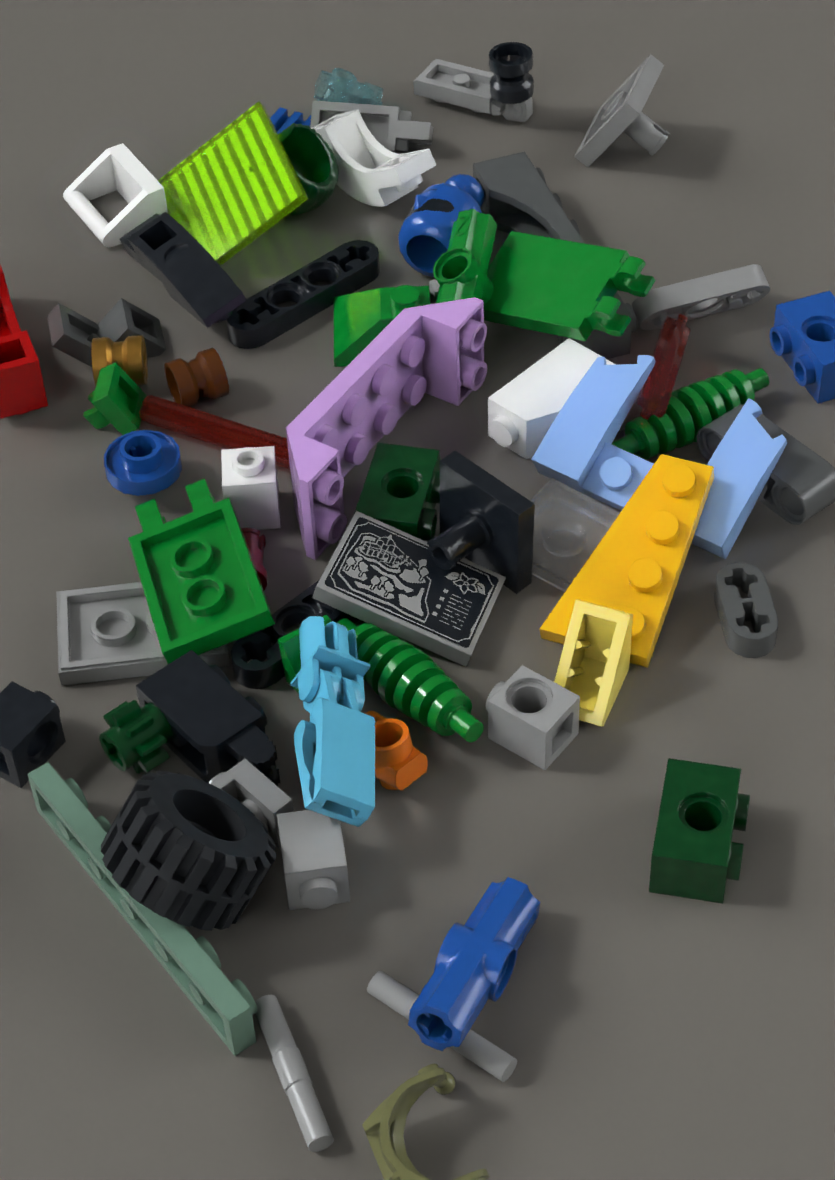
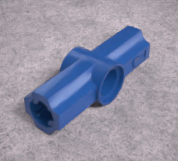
(474, 964)

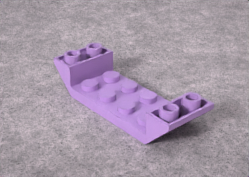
(419, 352)

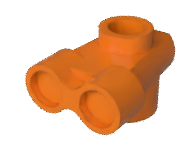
(395, 756)

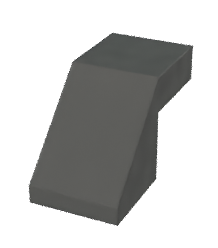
(74, 332)

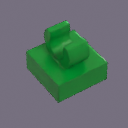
(115, 401)

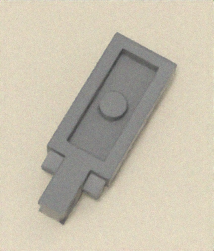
(466, 88)
(386, 123)

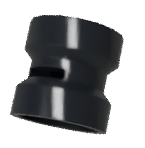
(511, 70)

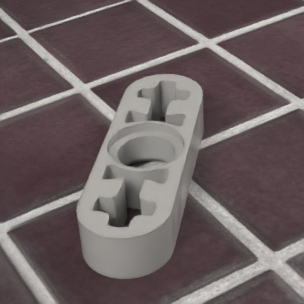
(702, 296)

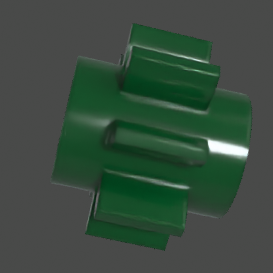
(136, 736)

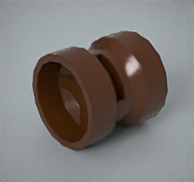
(197, 378)

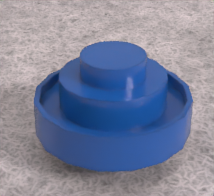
(142, 462)

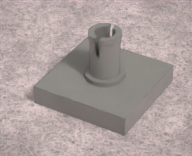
(624, 114)

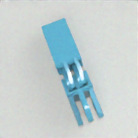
(339, 742)

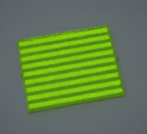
(234, 186)

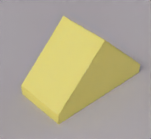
(595, 658)

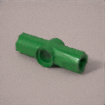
(466, 263)

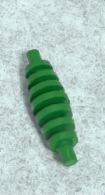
(689, 411)
(414, 683)

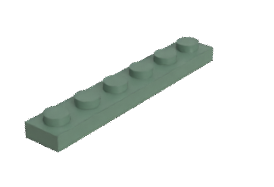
(187, 960)

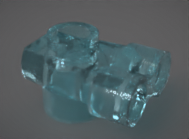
(344, 88)

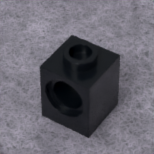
(28, 732)

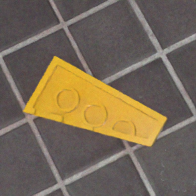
(641, 554)

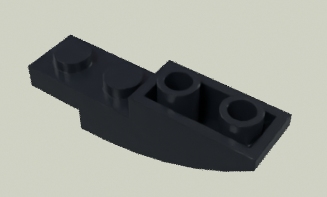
(184, 268)

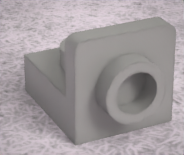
(257, 794)

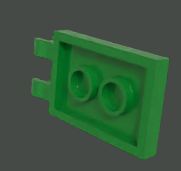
(562, 286)
(198, 575)

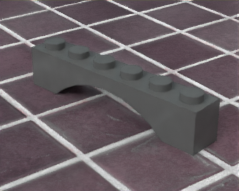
(524, 204)

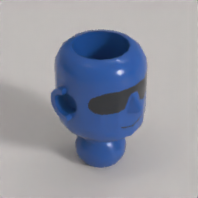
(431, 219)

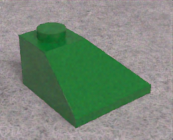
(366, 313)

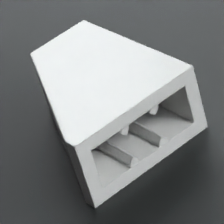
(531, 401)

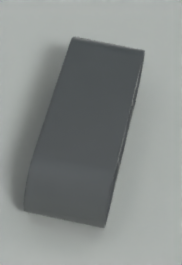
(800, 481)

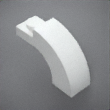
(368, 168)

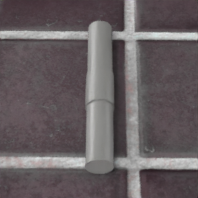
(473, 1046)
(293, 1074)

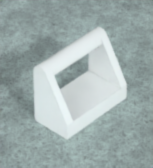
(121, 172)

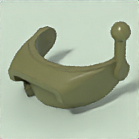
(387, 1125)

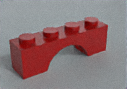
(20, 369)

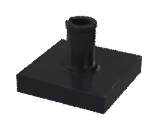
(483, 523)

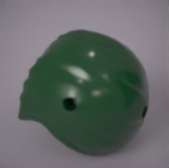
(313, 164)

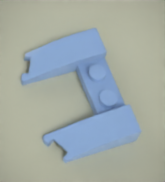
(582, 453)

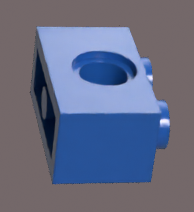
(806, 341)

